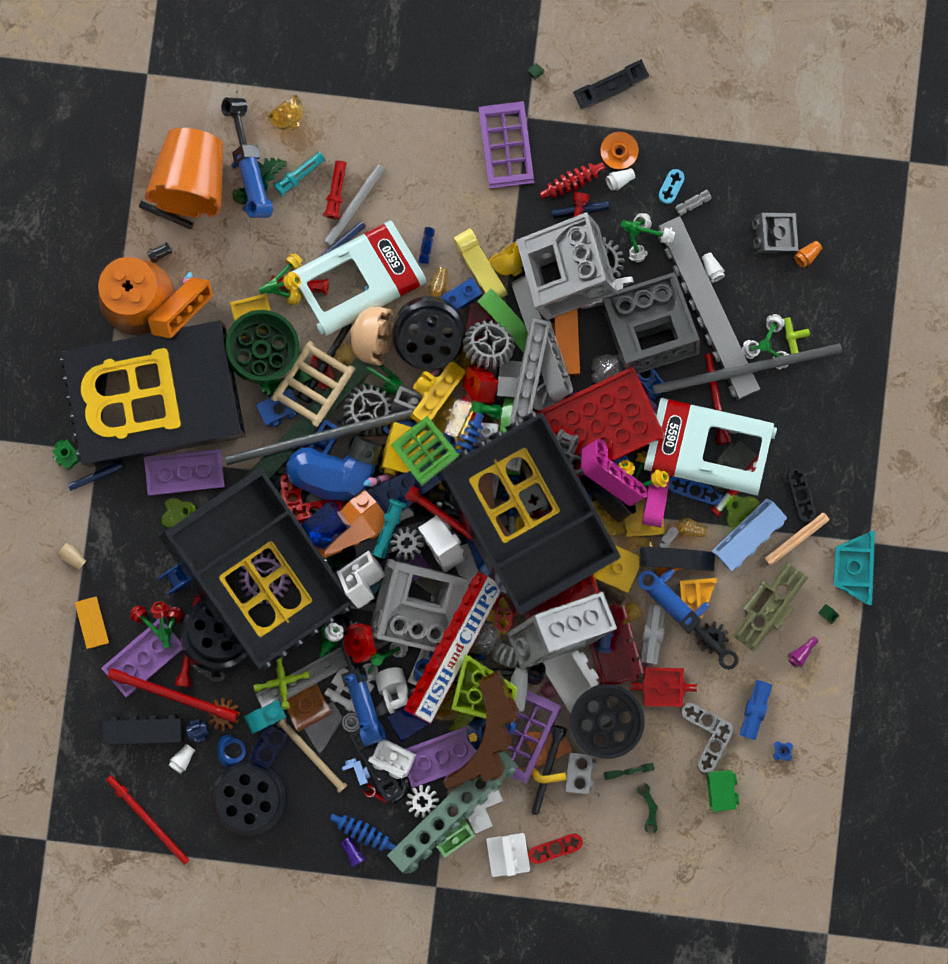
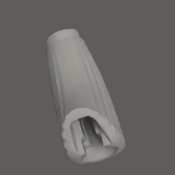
(520, 680)

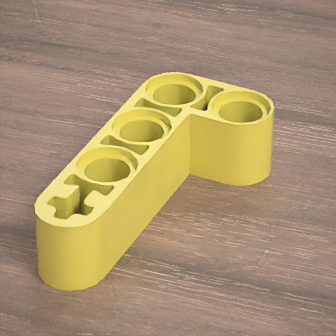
(478, 263)

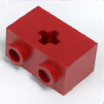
(480, 383)

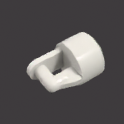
(392, 681)

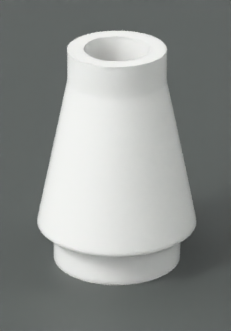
(619, 179)
(713, 268)
(181, 759)

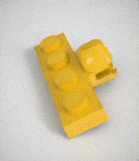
(435, 390)

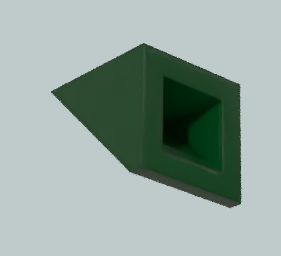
(536, 71)
(828, 614)

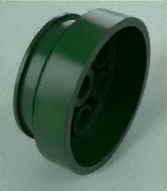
(277, 329)

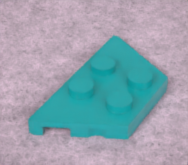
(855, 567)

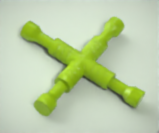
(281, 681)

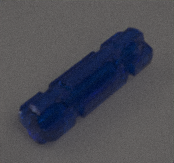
(426, 245)

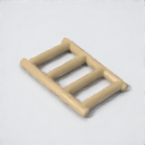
(299, 364)

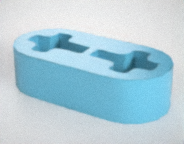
(667, 184)

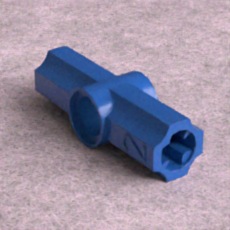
(755, 709)

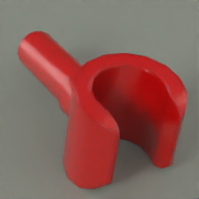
(372, 793)

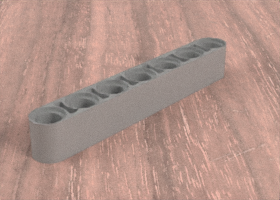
(553, 365)

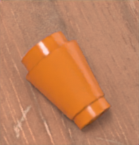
(806, 255)

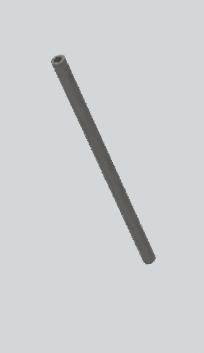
(747, 368)
(318, 437)

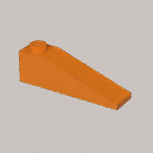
(365, 521)

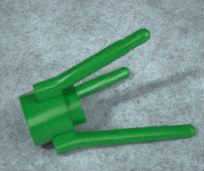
(391, 383)

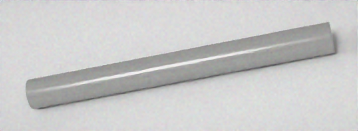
(354, 205)

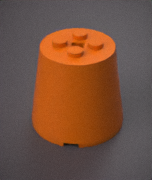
(188, 174)
(131, 309)

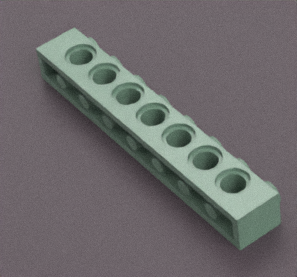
(400, 855)

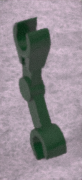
(617, 773)
(652, 808)

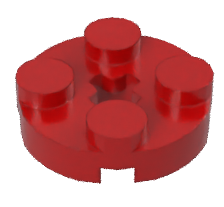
(363, 634)

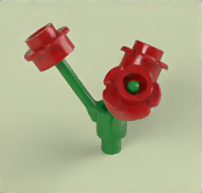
(159, 611)

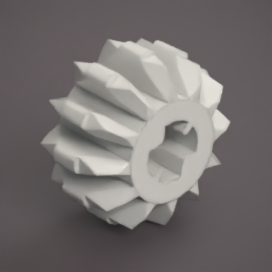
(426, 796)

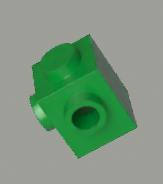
(65, 454)

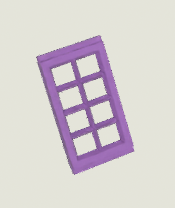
(511, 180)
(547, 705)

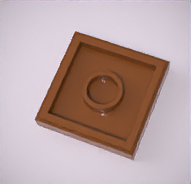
(307, 707)

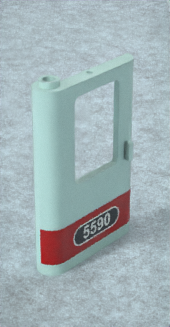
(383, 264)
(685, 440)

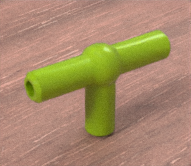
(791, 336)

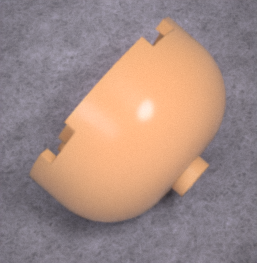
(372, 335)

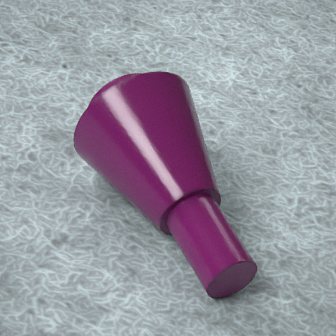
(799, 656)

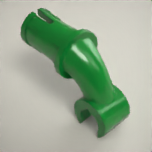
(493, 411)

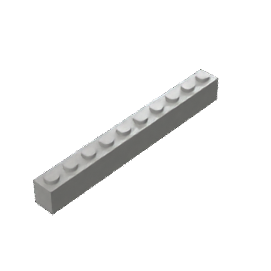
(708, 308)

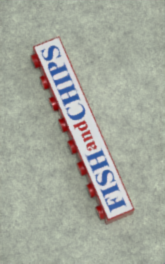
(453, 646)

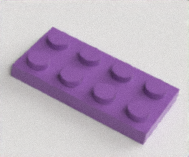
(184, 472)
(143, 657)
(440, 756)

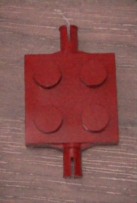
(663, 686)

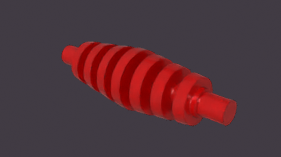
(572, 180)

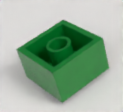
(721, 790)

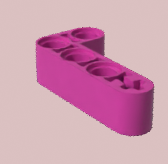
(609, 475)
(655, 505)

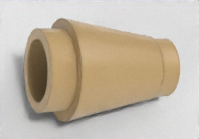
(71, 556)

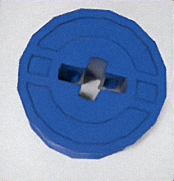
(177, 579)

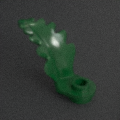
(267, 173)

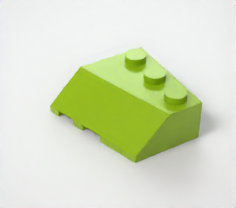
(468, 692)

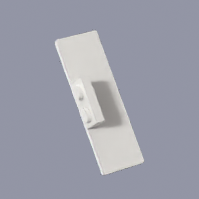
(571, 678)

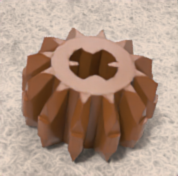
(223, 722)

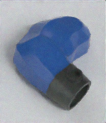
(332, 476)

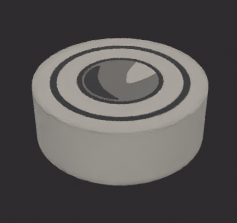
(350, 722)

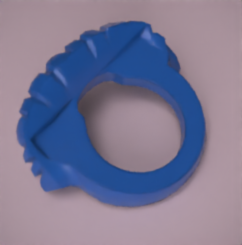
(225, 741)

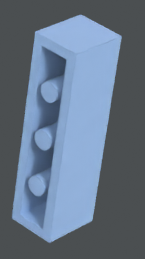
(749, 534)

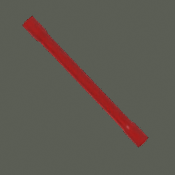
(219, 711)

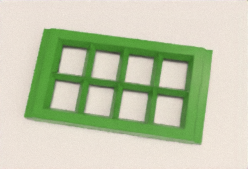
(437, 465)

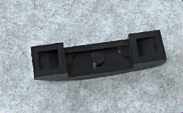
(611, 85)
(676, 558)
(386, 784)

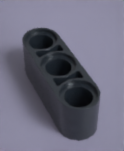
(612, 504)

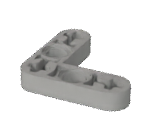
(714, 729)

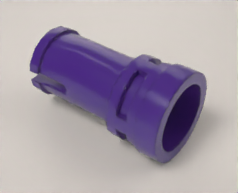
(353, 855)

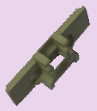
(774, 610)

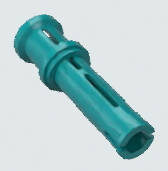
(289, 177)
(391, 519)

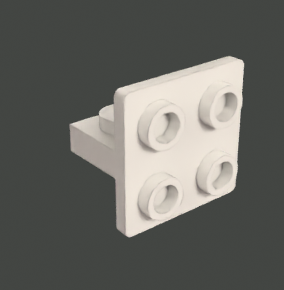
(508, 855)

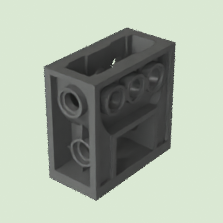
(646, 311)

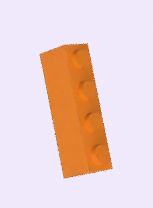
(180, 307)
(566, 334)

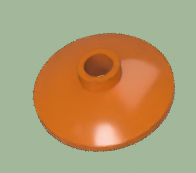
(621, 141)

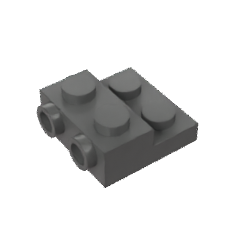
(775, 232)

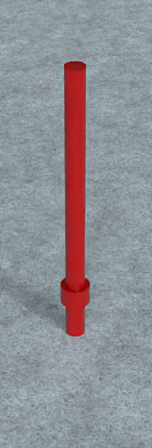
(122, 791)

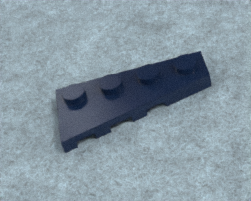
(398, 488)

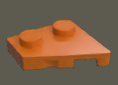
(564, 747)

